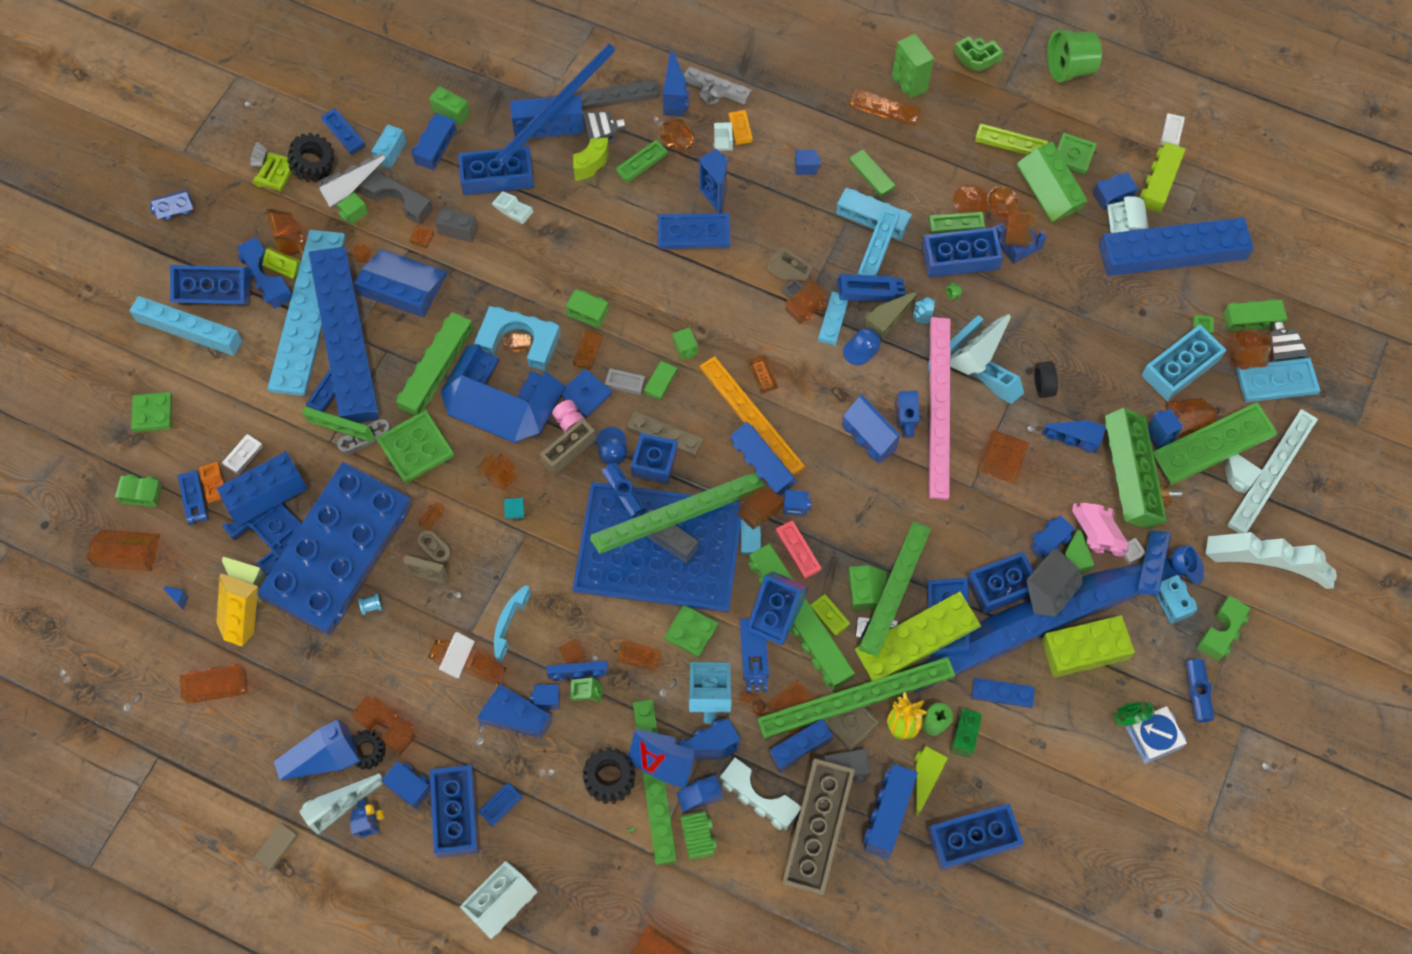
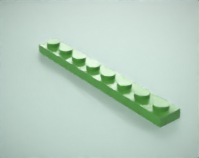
(895, 589)
(656, 794)

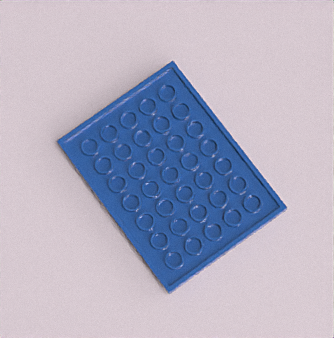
(647, 570)

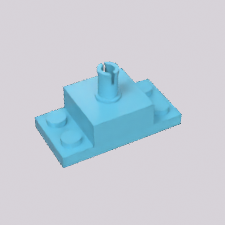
(710, 689)

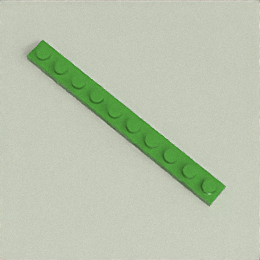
(676, 513)
(855, 698)

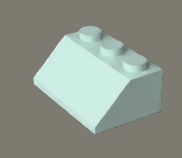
(498, 899)

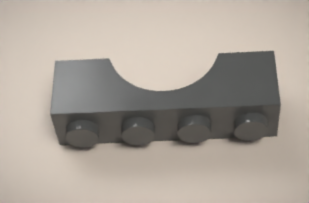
(379, 186)

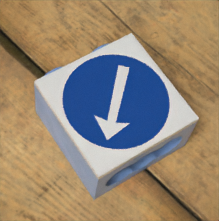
(1157, 735)

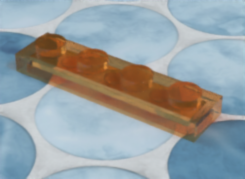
(884, 107)

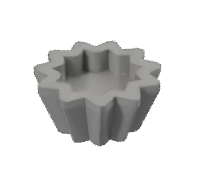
(258, 155)

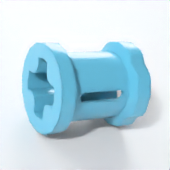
(370, 604)

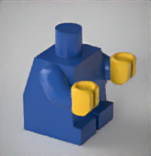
(364, 819)

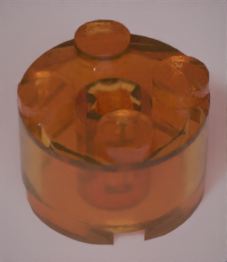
(1251, 349)

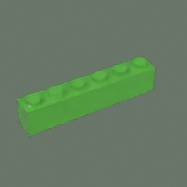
(434, 365)

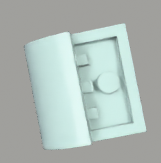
(1128, 215)

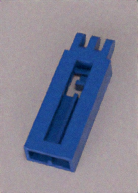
(861, 288)
(753, 646)

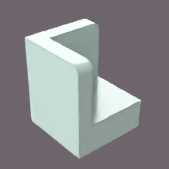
(723, 136)

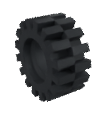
(378, 749)

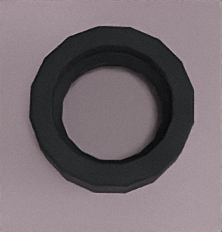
(1046, 379)

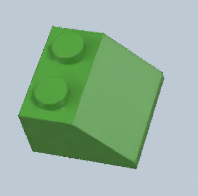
(866, 587)

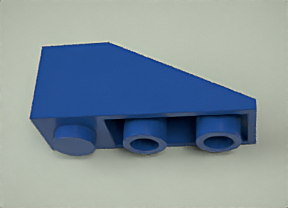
(1081, 434)

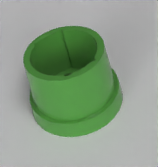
(1073, 54)

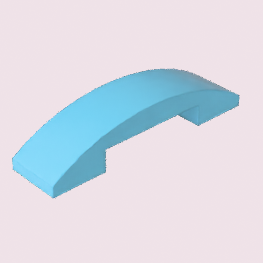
(518, 601)

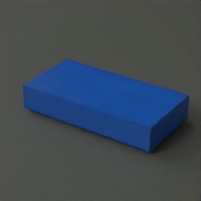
(500, 804)

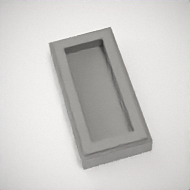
(625, 381)

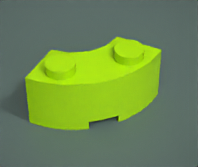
(591, 158)

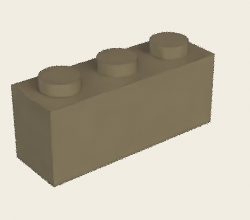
(568, 447)

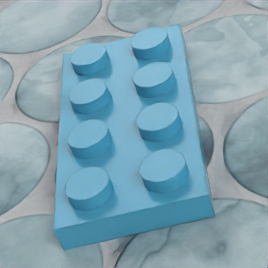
(1278, 380)

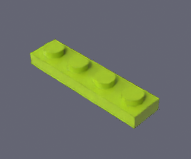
(1007, 139)

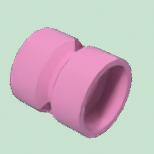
(567, 414)

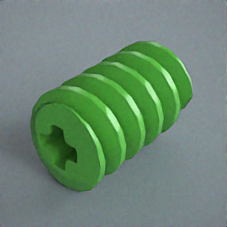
(944, 719)

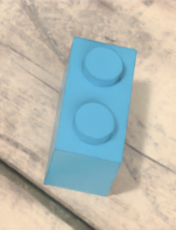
(390, 144)

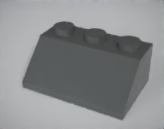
(1053, 584)

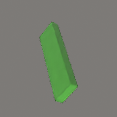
(338, 424)

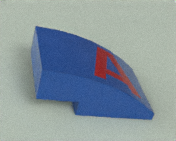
(661, 757)

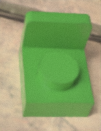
(586, 689)

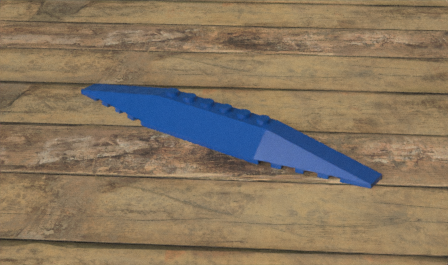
(1020, 625)

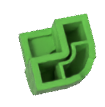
(977, 54)

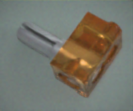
(1166, 493)

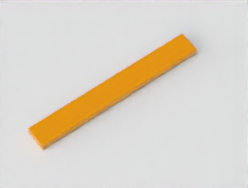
(749, 412)

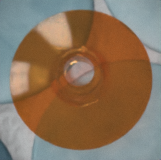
(965, 204)

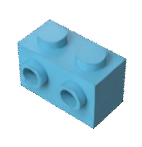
(1176, 600)

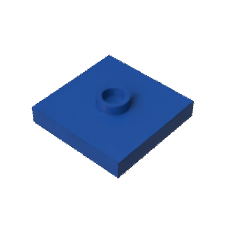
(586, 392)

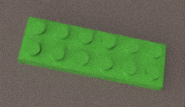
(1214, 443)

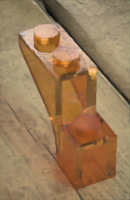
(476, 665)

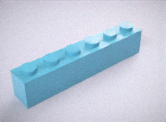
(186, 325)

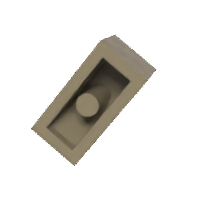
(788, 266)

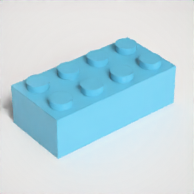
(1183, 362)

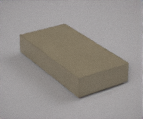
(275, 846)

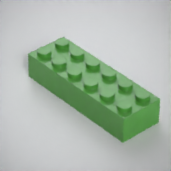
(1135, 469)

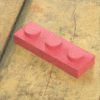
(798, 549)

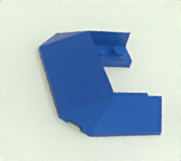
(492, 410)

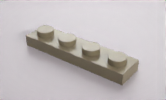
(687, 442)

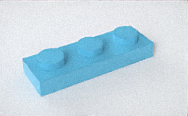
(833, 320)

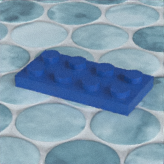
(693, 231)
(941, 590)

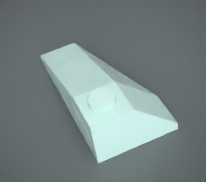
(979, 349)
(331, 806)

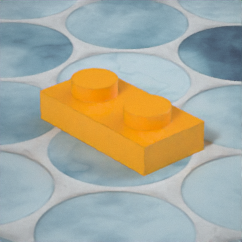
(740, 127)

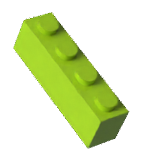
(1163, 176)

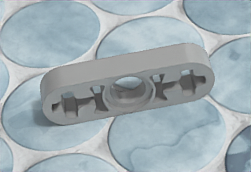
(362, 444)

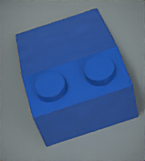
(675, 92)
(777, 607)

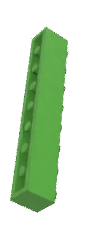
(807, 626)

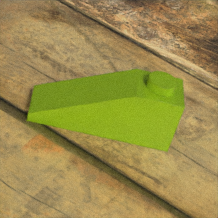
(929, 768)

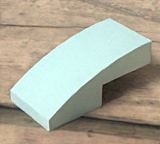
(512, 208)

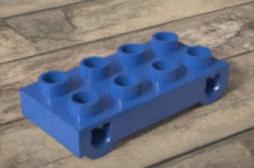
(335, 549)

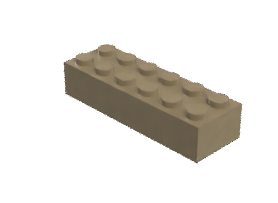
(818, 827)

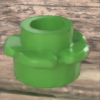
(953, 291)

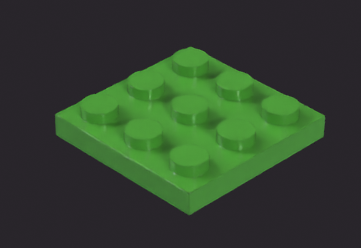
(415, 447)

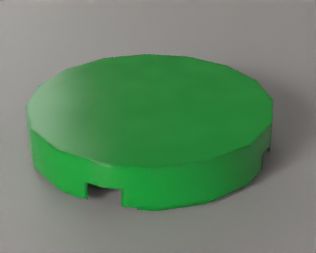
(1133, 713)

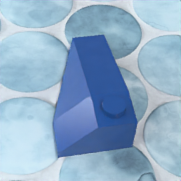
(323, 751)

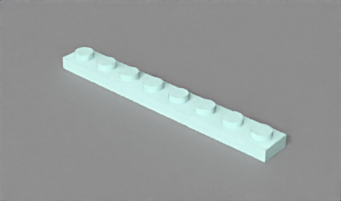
(1272, 472)

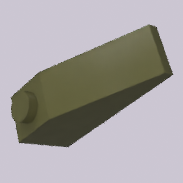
(889, 314)

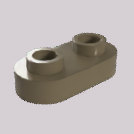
(435, 547)

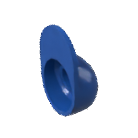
(862, 347)
(612, 445)
(1188, 562)

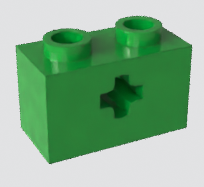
(966, 733)

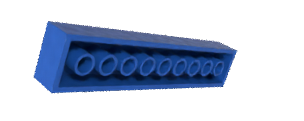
(343, 335)

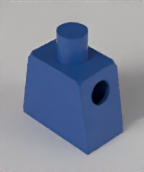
(907, 406)

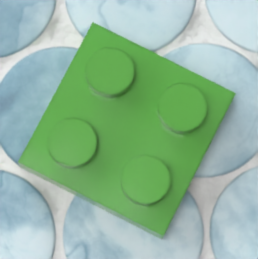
(1076, 152)
(152, 412)
(691, 631)

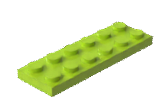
(921, 636)

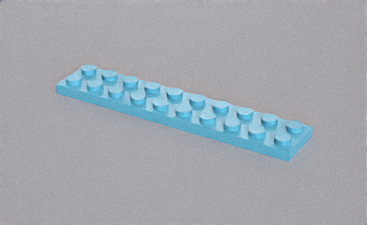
(302, 324)

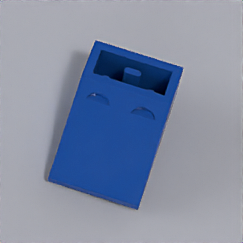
(715, 742)

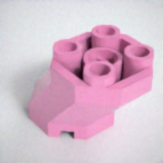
(1101, 529)

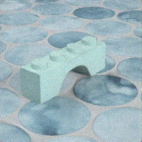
(780, 811)

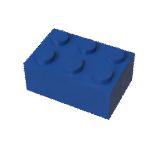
(1001, 582)

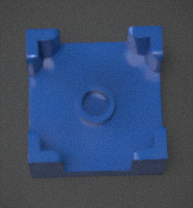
(1016, 254)

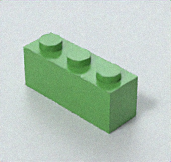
(1254, 315)

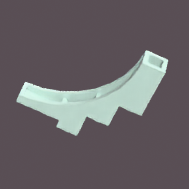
(1248, 548)

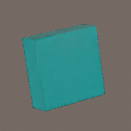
(514, 508)

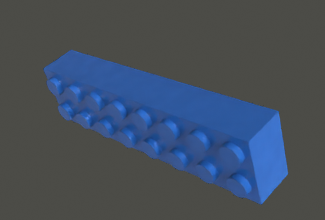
(1175, 246)

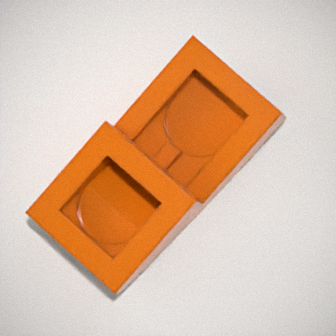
(211, 479)

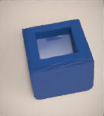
(177, 595)

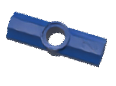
(629, 499)
(1201, 702)

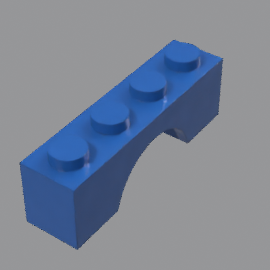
(274, 288)

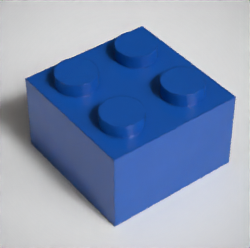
(654, 458)

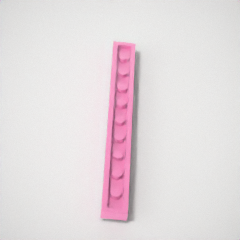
(939, 409)

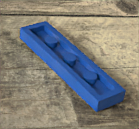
(1154, 563)

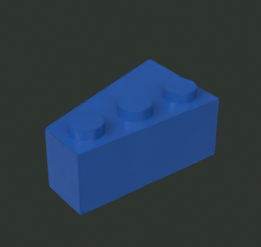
(514, 713)

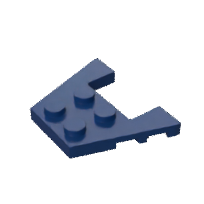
(274, 527)

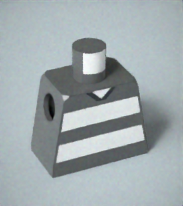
(602, 126)
(1286, 344)

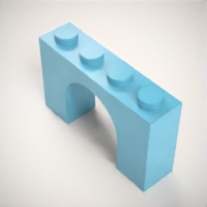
(500, 322)

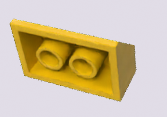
(236, 609)

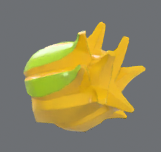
(905, 718)

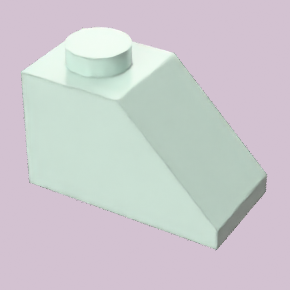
(1240, 473)

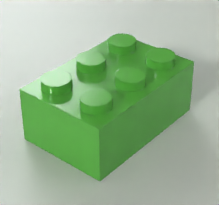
(912, 66)

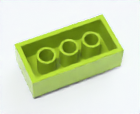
(1087, 646)

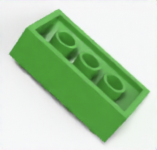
(1052, 182)

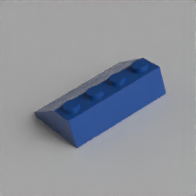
(400, 282)

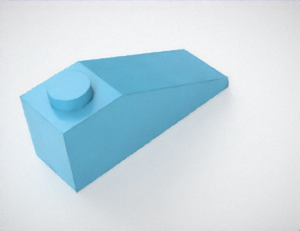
(1001, 382)

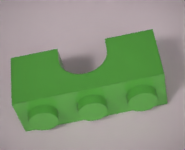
(1232, 615)

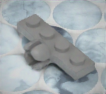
(715, 87)

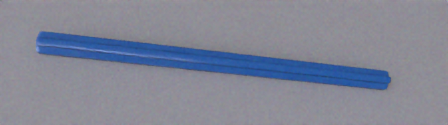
(555, 104)

